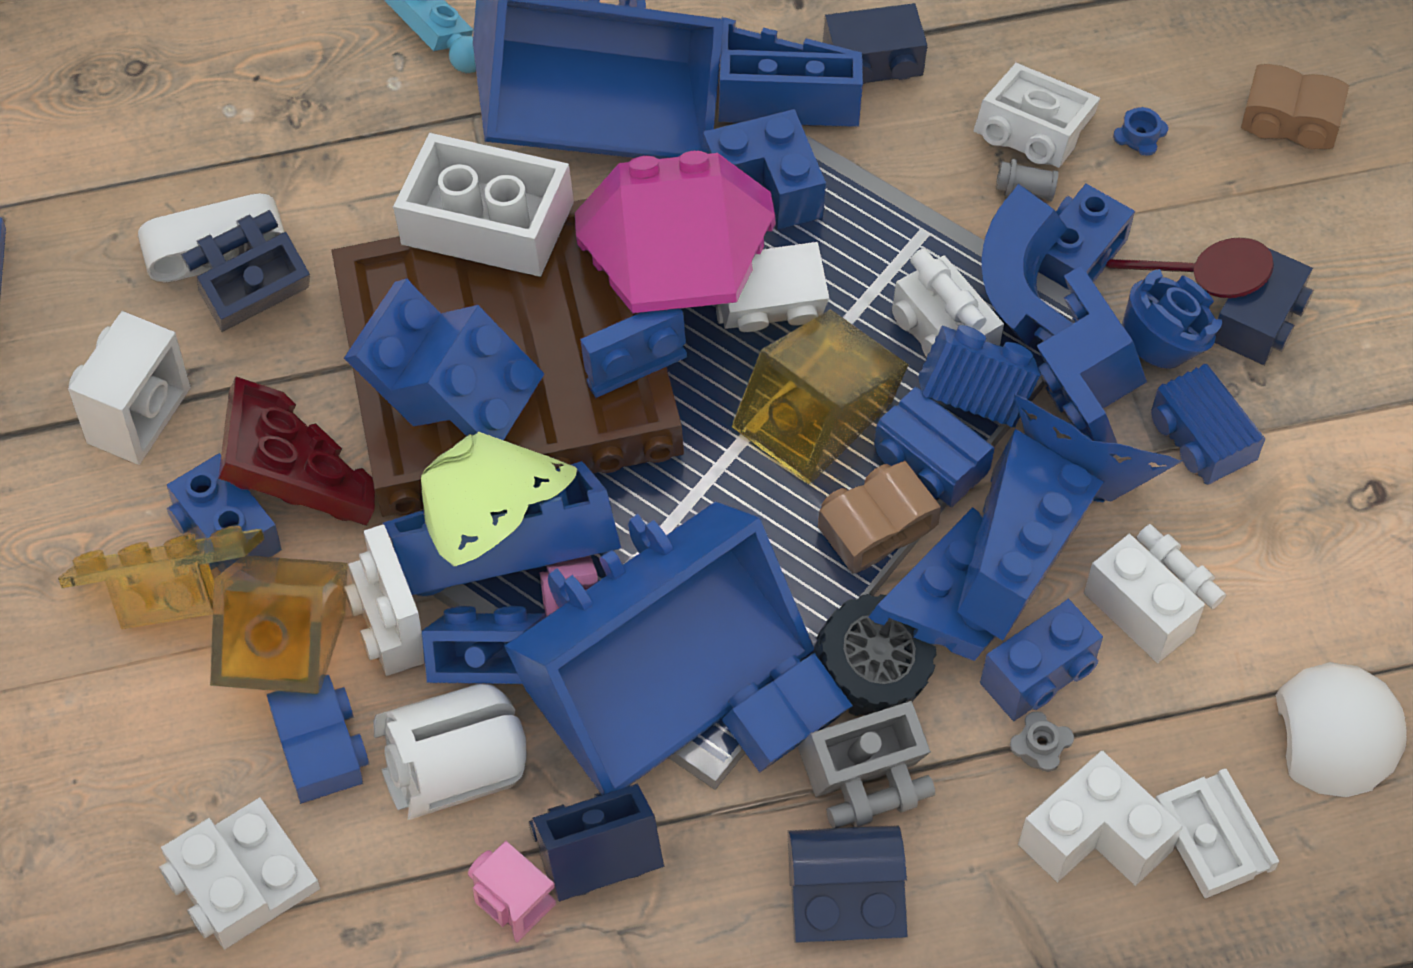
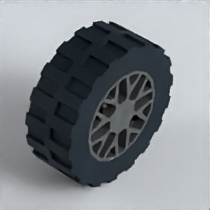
(872, 661)

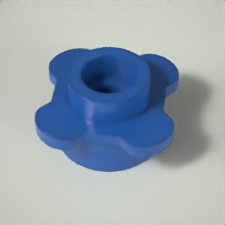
(1141, 130)

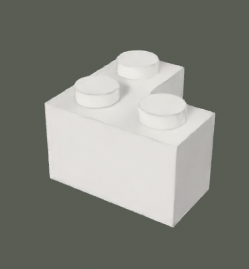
(1102, 812)

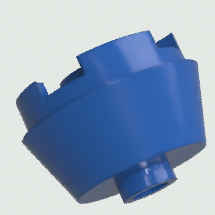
(1169, 320)

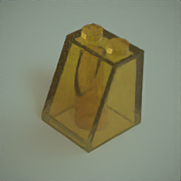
(817, 393)
(276, 623)

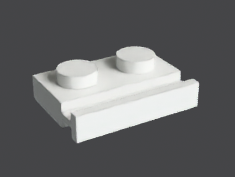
(1218, 834)

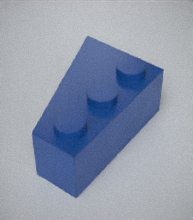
(776, 75)

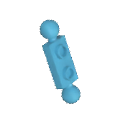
(440, 29)

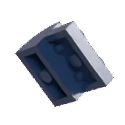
(847, 883)

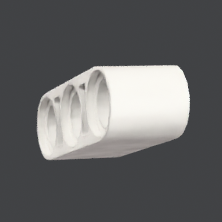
(173, 234)

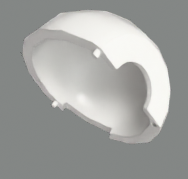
(1341, 729)

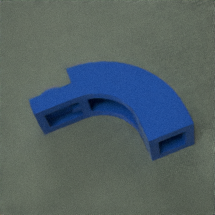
(1011, 259)

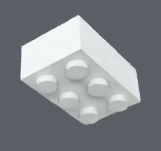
(484, 204)

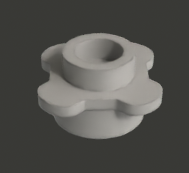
(1041, 756)

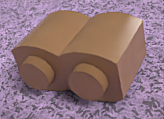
(1295, 106)
(878, 516)

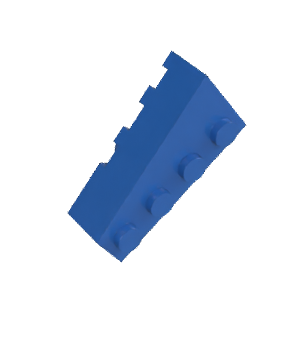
(1024, 527)
(552, 531)

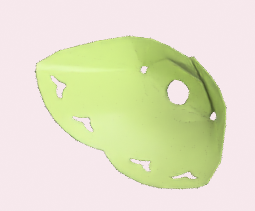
(484, 478)

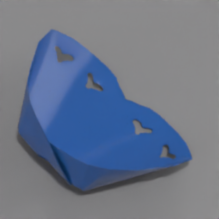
(1093, 455)

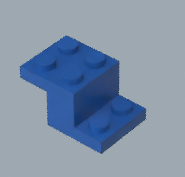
(1089, 360)
(444, 364)

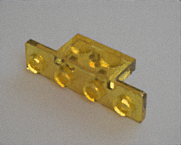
(162, 580)

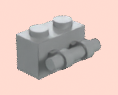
(865, 750)

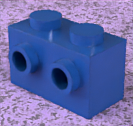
(1093, 235)
(209, 504)
(471, 645)
(1041, 660)

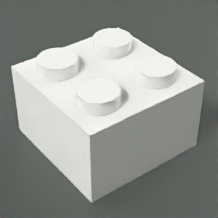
(129, 387)

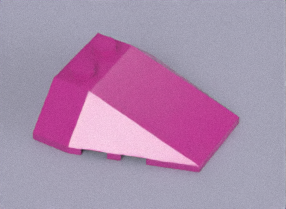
(676, 230)

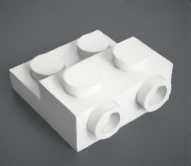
(1035, 115)
(386, 605)
(237, 873)

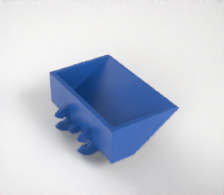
(596, 76)
(660, 642)

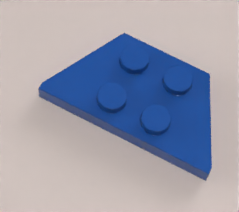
(932, 594)

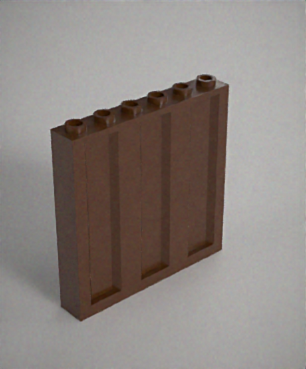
(546, 322)

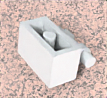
(781, 287)
(939, 297)
(1147, 597)

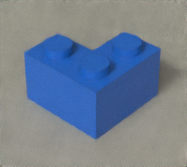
(777, 157)

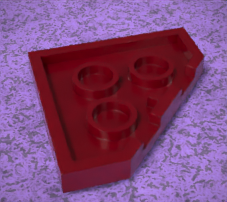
(283, 457)

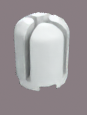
(451, 749)

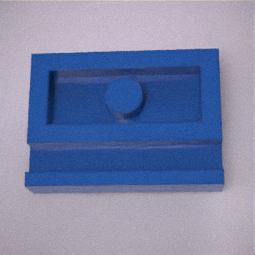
(633, 349)

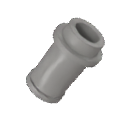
(1037, 181)

